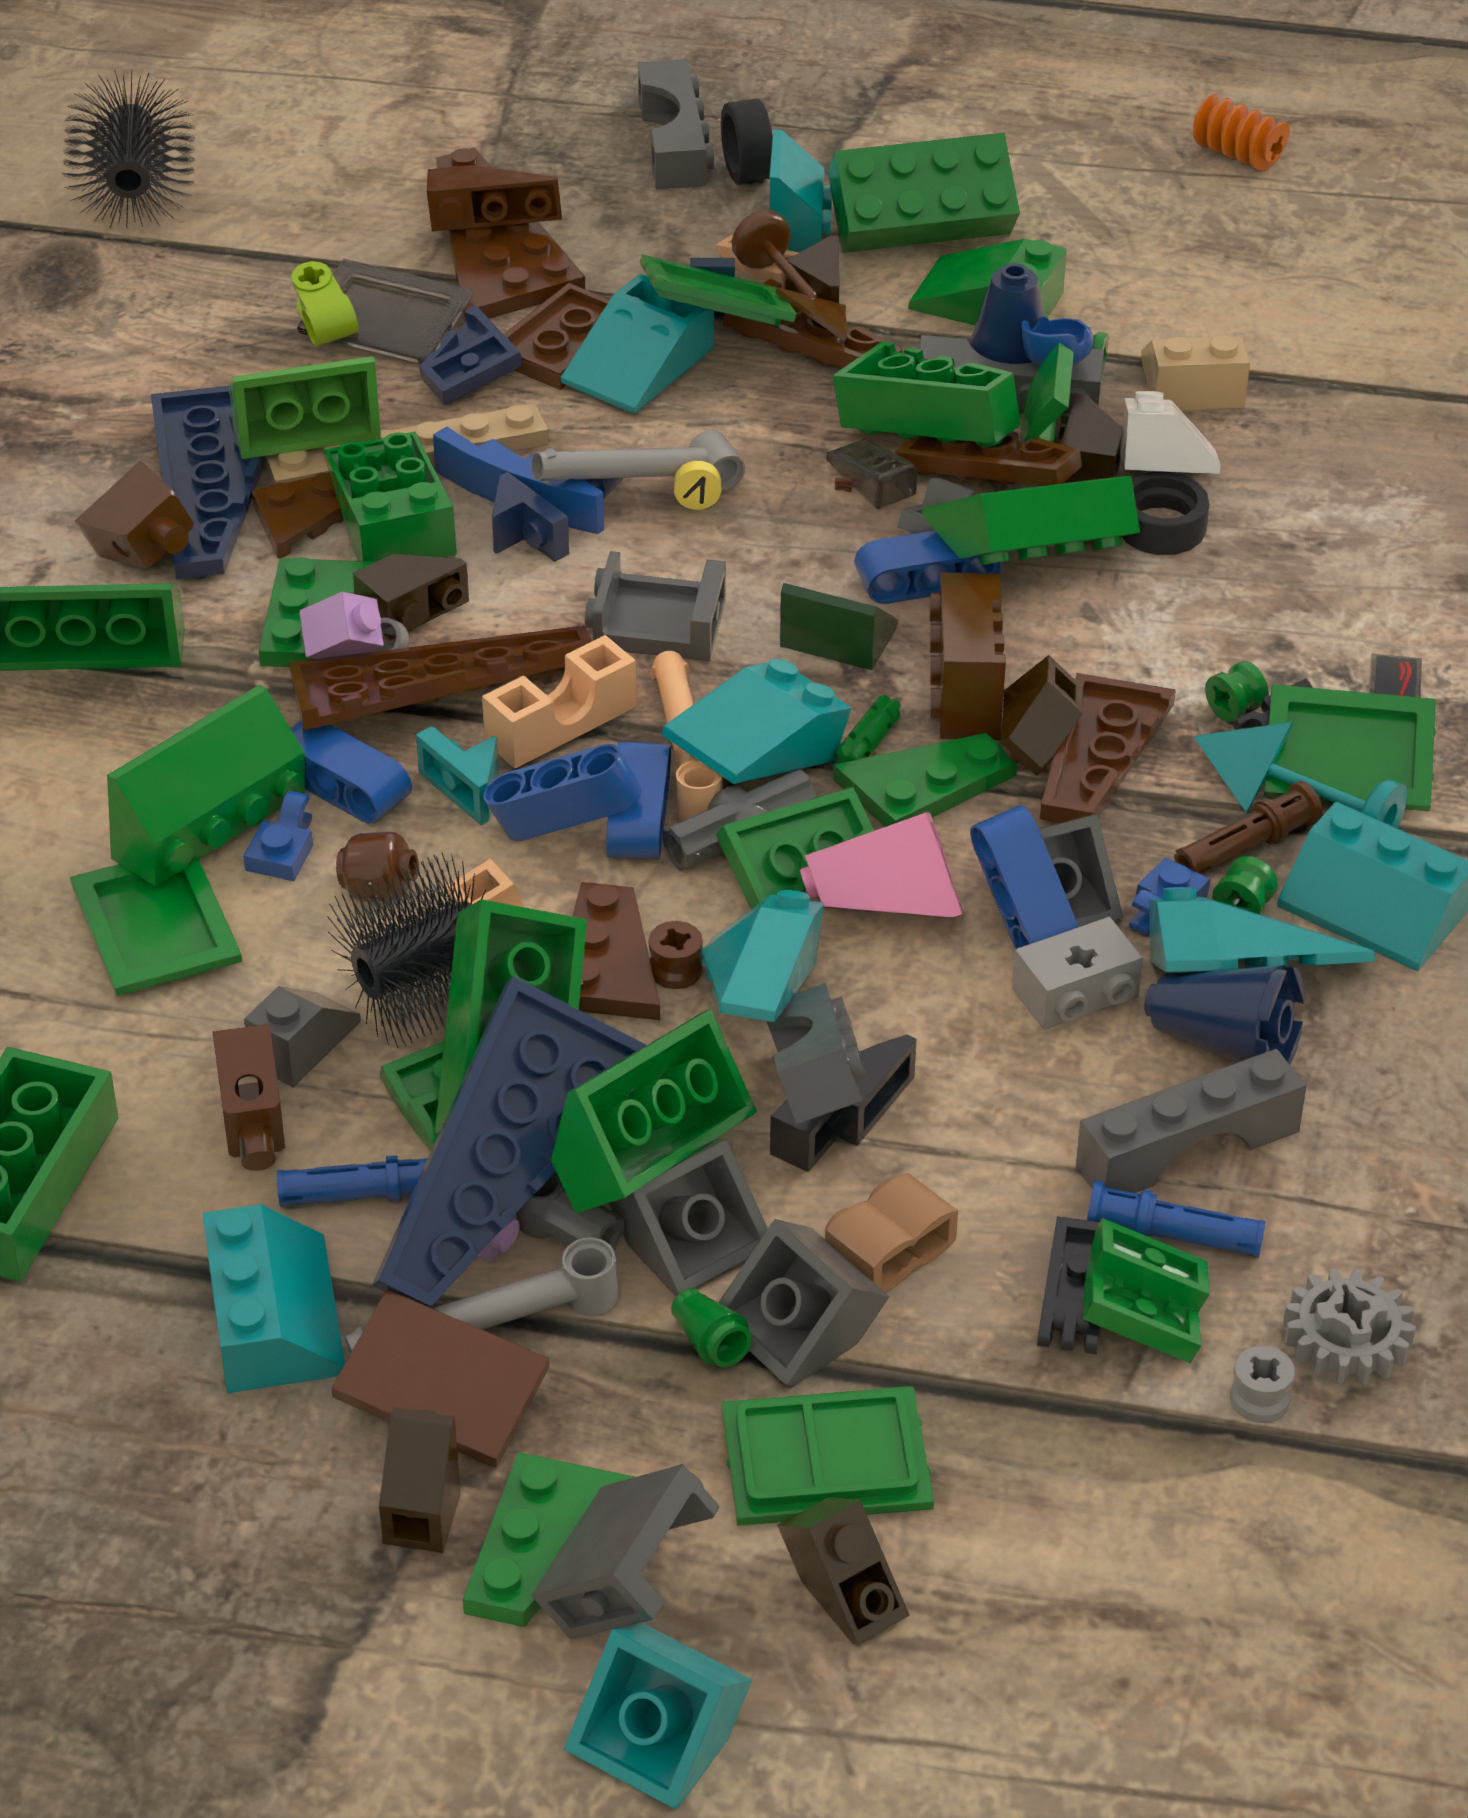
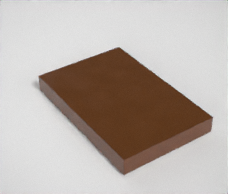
(555, 332)
(442, 1365)

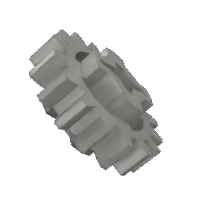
(1349, 1326)

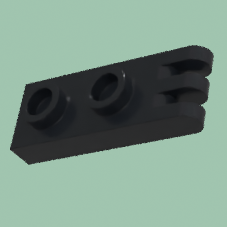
(1065, 1286)

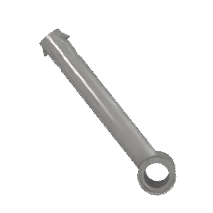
(634, 463)
(584, 1282)

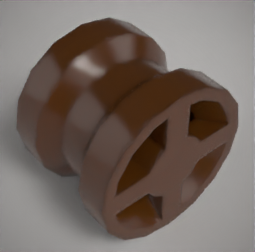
(676, 954)

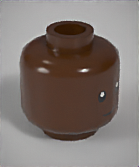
(371, 857)

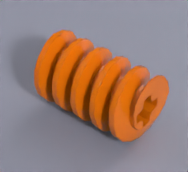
(1240, 133)

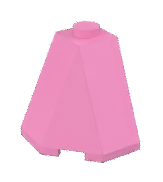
(886, 871)

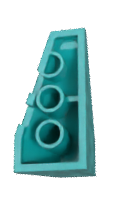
(1214, 936)
(764, 956)

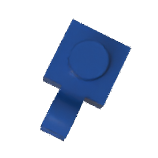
(282, 846)
(1164, 875)

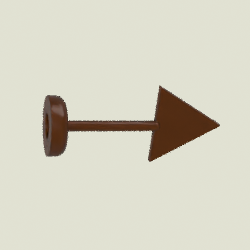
(760, 243)

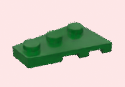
(296, 586)
(925, 777)
(772, 846)
(527, 1532)

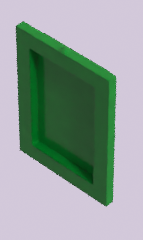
(716, 291)
(1355, 741)
(154, 931)
(823, 1446)

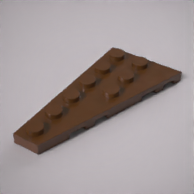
(507, 263)
(383, 680)

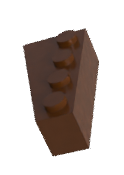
(969, 657)

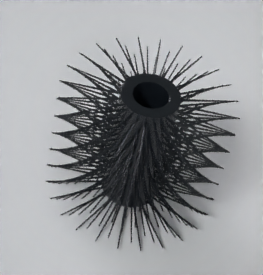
(129, 150)
(408, 952)

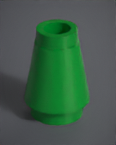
(712, 1328)

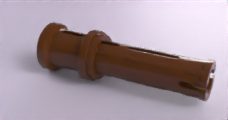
(1267, 822)

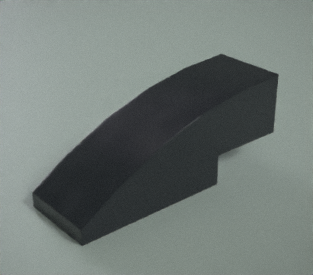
(888, 1072)

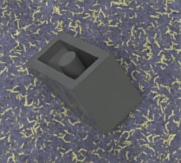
(301, 1029)

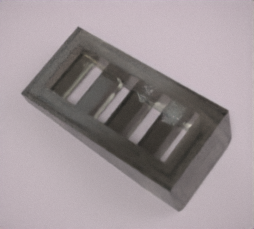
(875, 471)

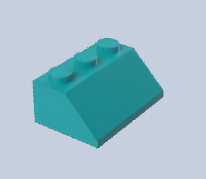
(1377, 886)
(271, 1299)

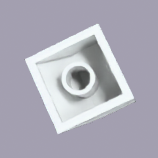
(1163, 438)

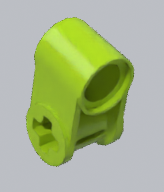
(322, 304)

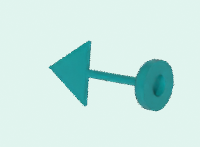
(1249, 756)

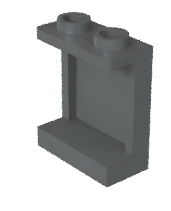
(658, 612)
(598, 1571)

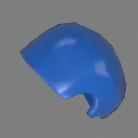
(1048, 333)

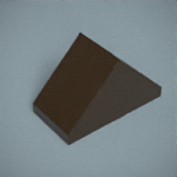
(819, 268)

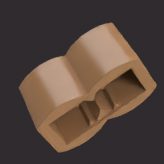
(894, 1230)

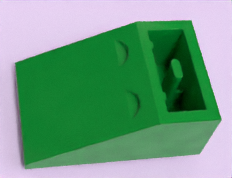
(391, 498)

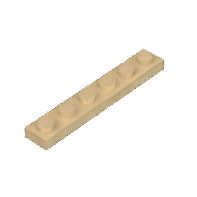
(513, 427)

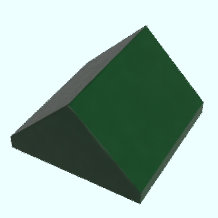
(833, 627)

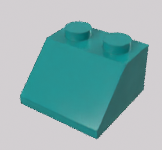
(799, 192)
(656, 1713)

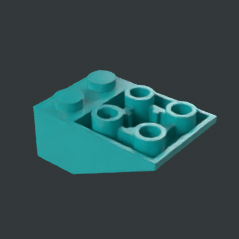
(639, 346)

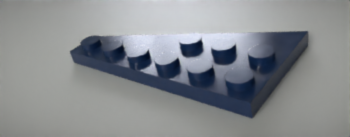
(205, 473)
(496, 1136)

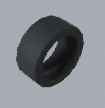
(746, 140)
(1171, 492)

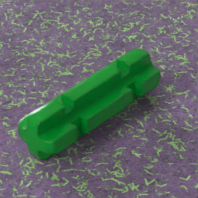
(869, 730)

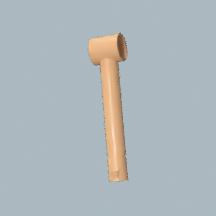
(694, 780)

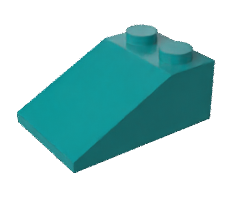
(762, 723)

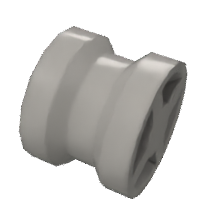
(1262, 1384)

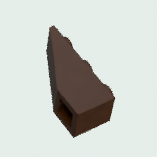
(489, 197)

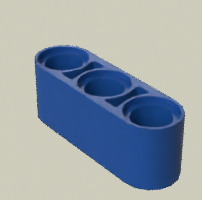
(911, 566)
(351, 773)
(563, 792)
(639, 830)
(1022, 877)

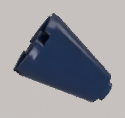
(1009, 300)
(1230, 1010)

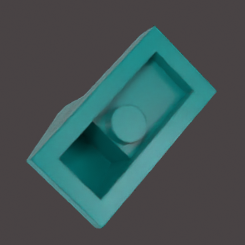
(457, 772)

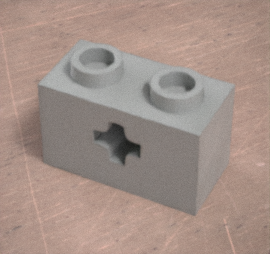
(1076, 973)

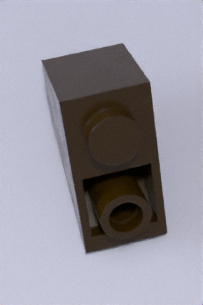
(1095, 435)
(414, 587)
(1039, 714)
(419, 1480)
(844, 1567)

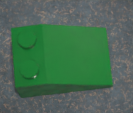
(961, 279)

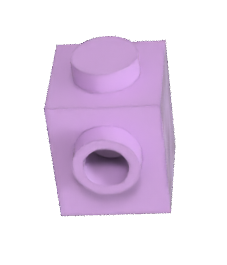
(341, 626)

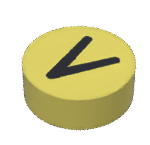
(697, 485)

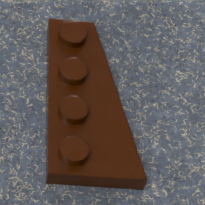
(808, 337)
(1008, 463)
(1102, 745)

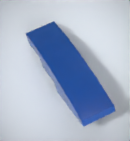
(480, 468)

